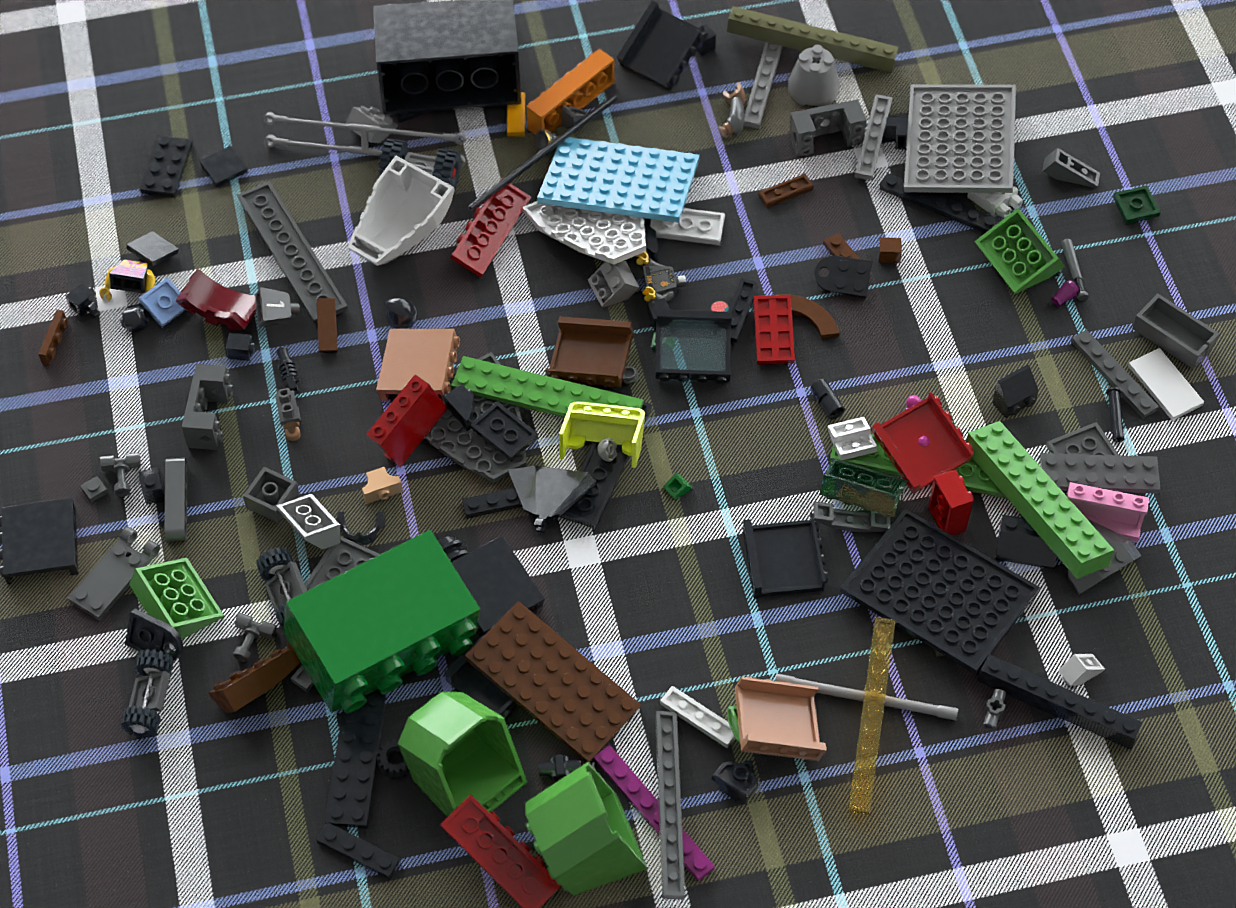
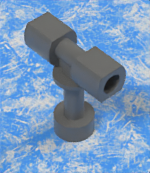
(120, 467)
(253, 631)

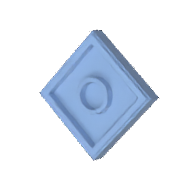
(161, 302)

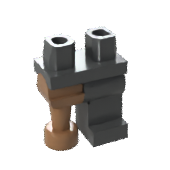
(288, 413)

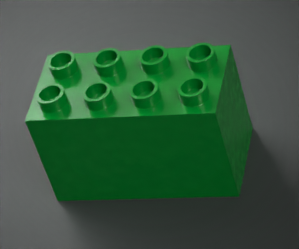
(381, 622)

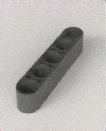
(176, 499)

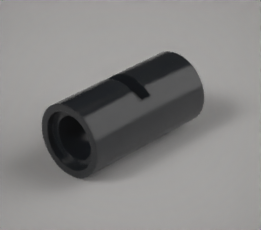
(827, 399)

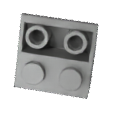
(372, 117)
(613, 283)

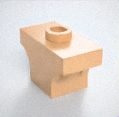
(380, 485)

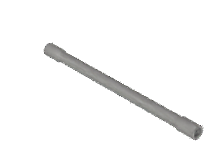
(939, 711)

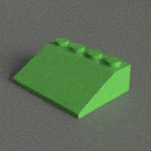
(1019, 252)
(175, 596)

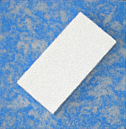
(693, 227)
(1166, 384)

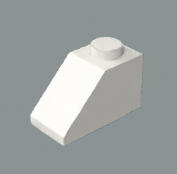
(1080, 669)

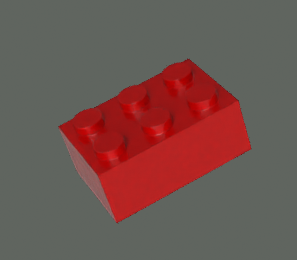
(950, 503)

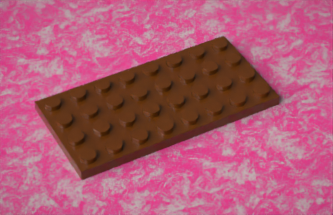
(553, 682)

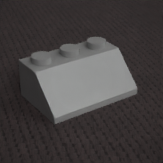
(311, 521)

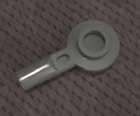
(630, 375)

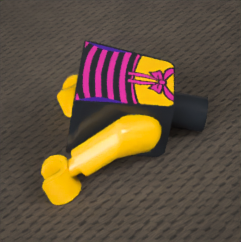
(130, 277)

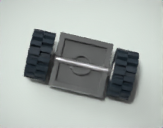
(284, 579)
(148, 693)

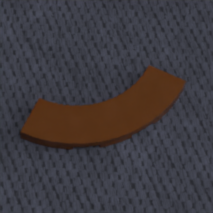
(816, 314)

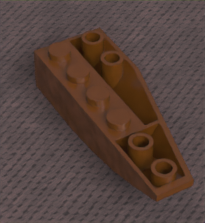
(253, 682)

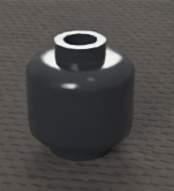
(134, 318)

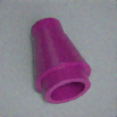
(1066, 292)

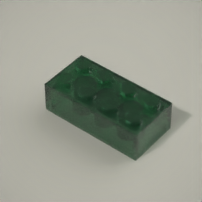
(863, 487)

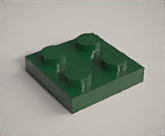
(1136, 204)

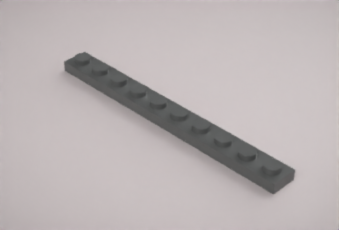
(669, 806)

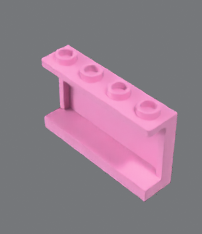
(1110, 508)

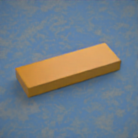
(516, 118)

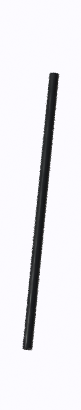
(488, 194)

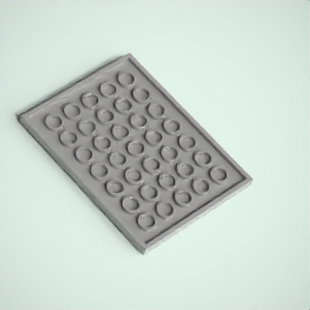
(960, 139)

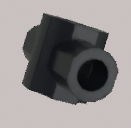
(558, 767)

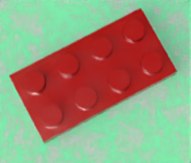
(774, 329)

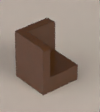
(890, 250)

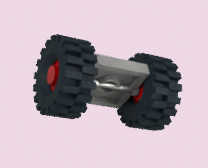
(444, 166)

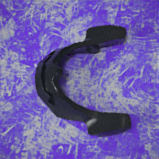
(359, 538)

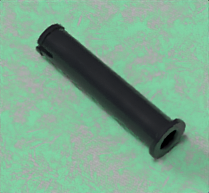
(1115, 414)

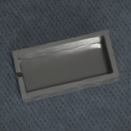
(1175, 331)

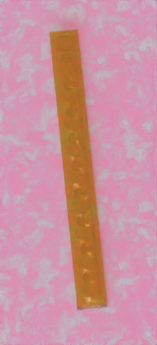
(872, 716)

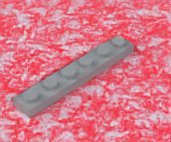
(873, 137)

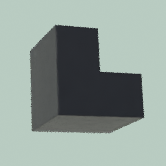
(897, 130)

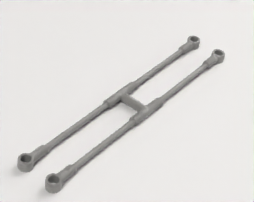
(355, 127)

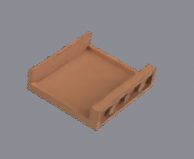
(418, 352)
(778, 718)

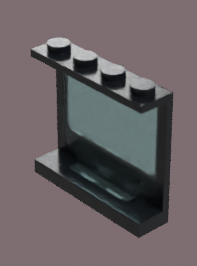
(693, 345)

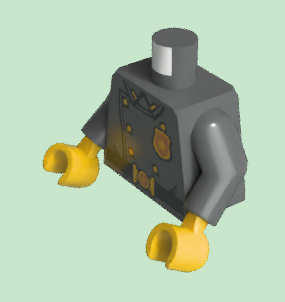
(659, 279)

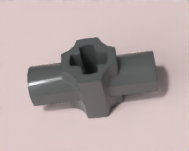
(996, 703)

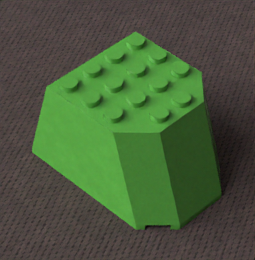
(459, 751)
(583, 832)

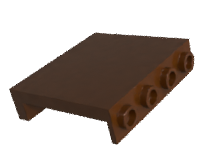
(591, 351)

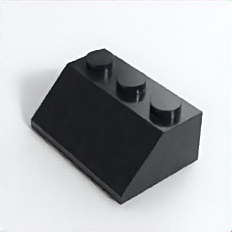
(1022, 544)

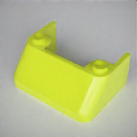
(600, 421)

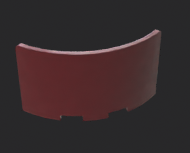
(216, 302)

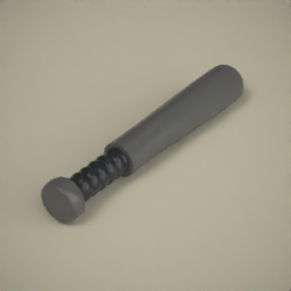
(1072, 261)

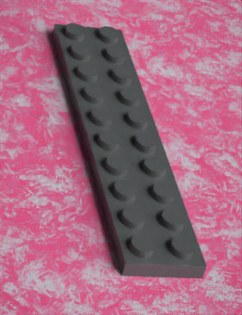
(290, 248)

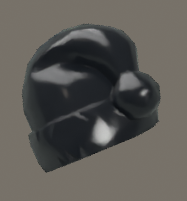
(400, 313)

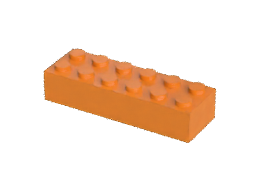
(573, 90)

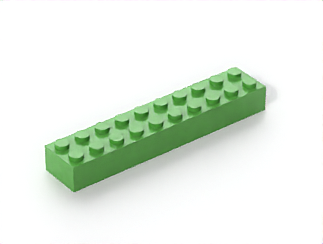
(1040, 500)

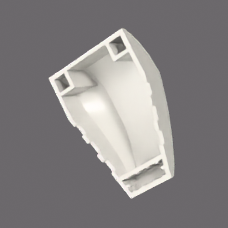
(400, 212)

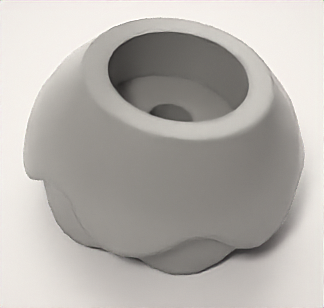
(607, 449)

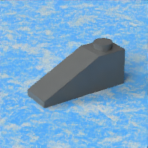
(1069, 169)

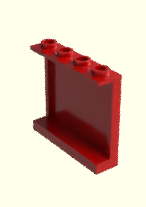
(407, 420)
(918, 463)

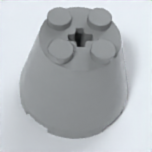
(814, 78)

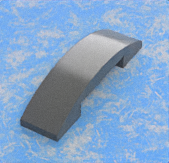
(849, 520)

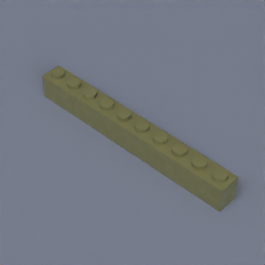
(805, 36)

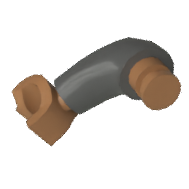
(736, 119)

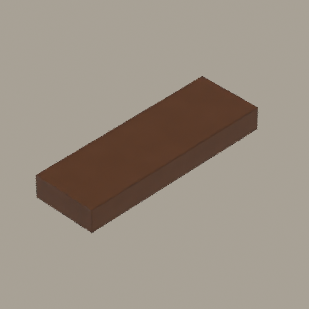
(785, 190)
(327, 325)

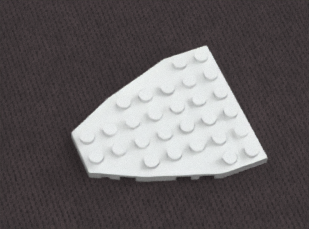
(590, 232)

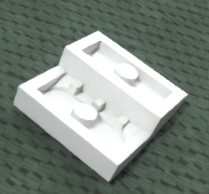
(852, 438)

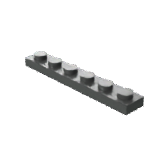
(1114, 374)

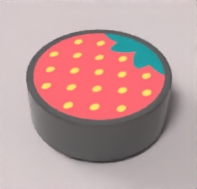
(719, 306)

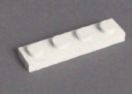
(698, 716)

